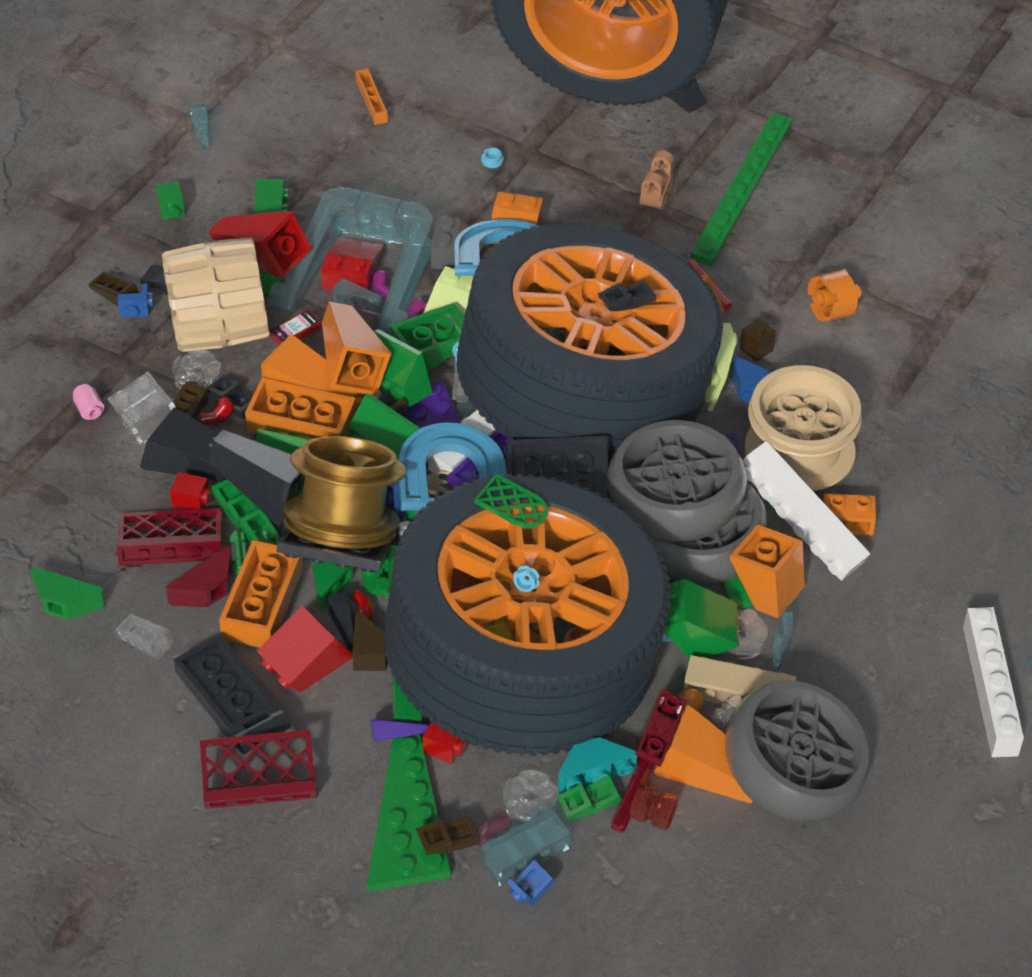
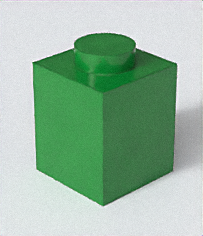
(170, 200)

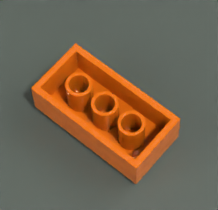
(299, 410)
(260, 595)

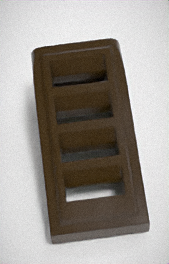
(114, 287)
(193, 394)

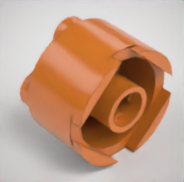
(833, 295)

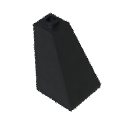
(181, 447)
(257, 472)

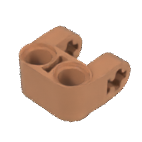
(658, 181)

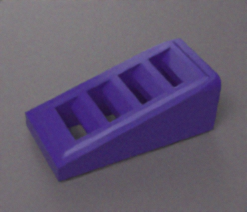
(390, 729)

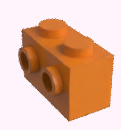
(854, 511)

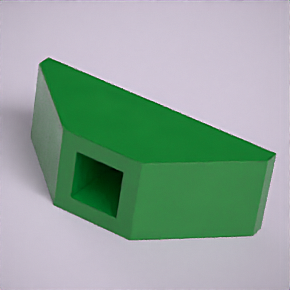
(65, 595)

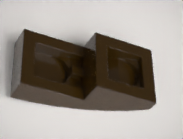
(448, 837)

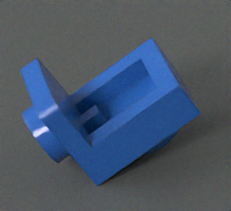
(135, 304)
(531, 883)

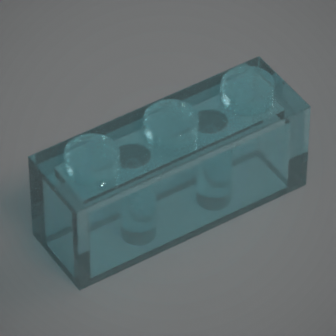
(534, 840)

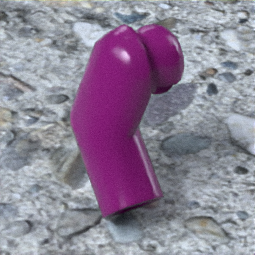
(379, 283)
(418, 305)

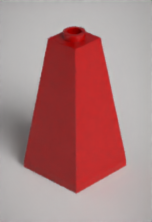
(276, 238)

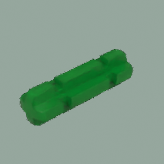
(238, 549)

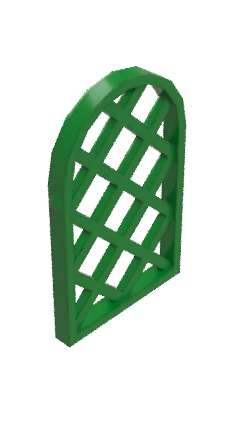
(512, 519)

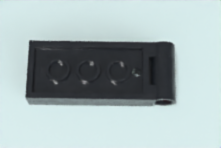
(229, 692)

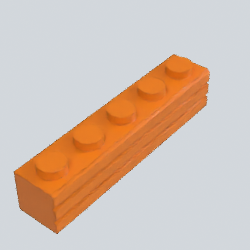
(371, 97)

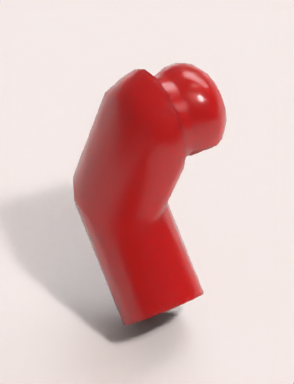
(365, 605)

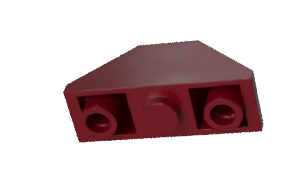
(203, 583)
(659, 727)

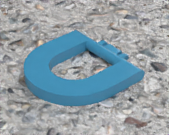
(474, 238)
(442, 438)

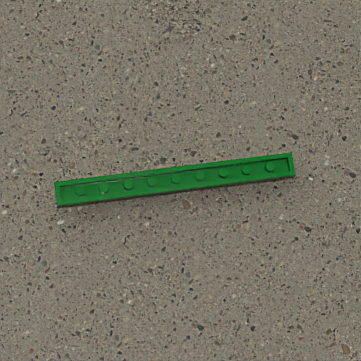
(741, 189)

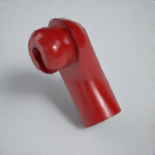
(220, 414)

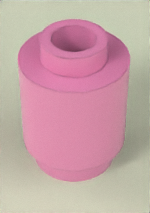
(88, 402)

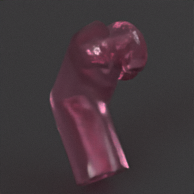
(490, 827)

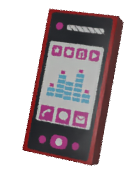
(298, 326)

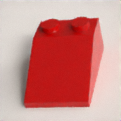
(351, 261)

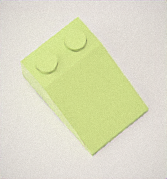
(450, 290)
(721, 366)

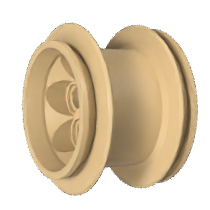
(808, 421)

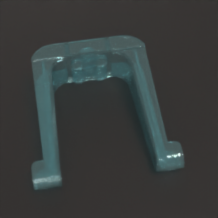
(371, 216)

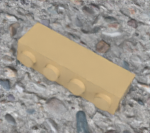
(722, 680)

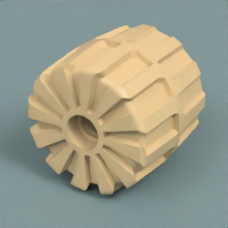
(215, 294)

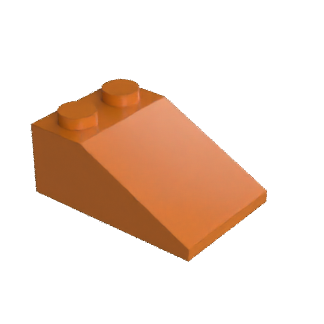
(517, 208)

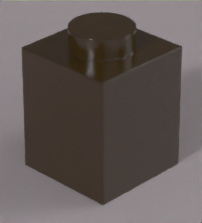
(757, 339)

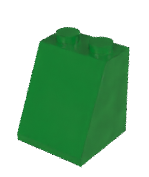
(701, 620)

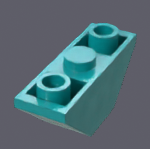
(593, 761)

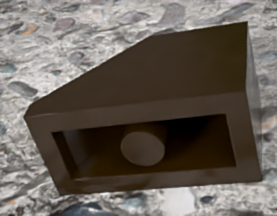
(368, 645)

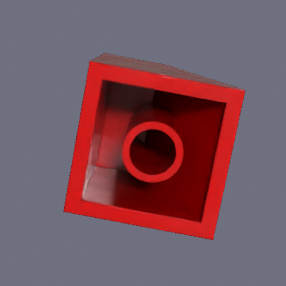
(303, 651)

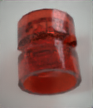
(663, 806)

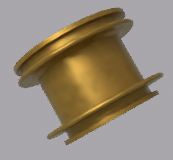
(344, 493)

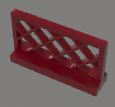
(172, 546)
(257, 792)

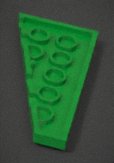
(405, 805)

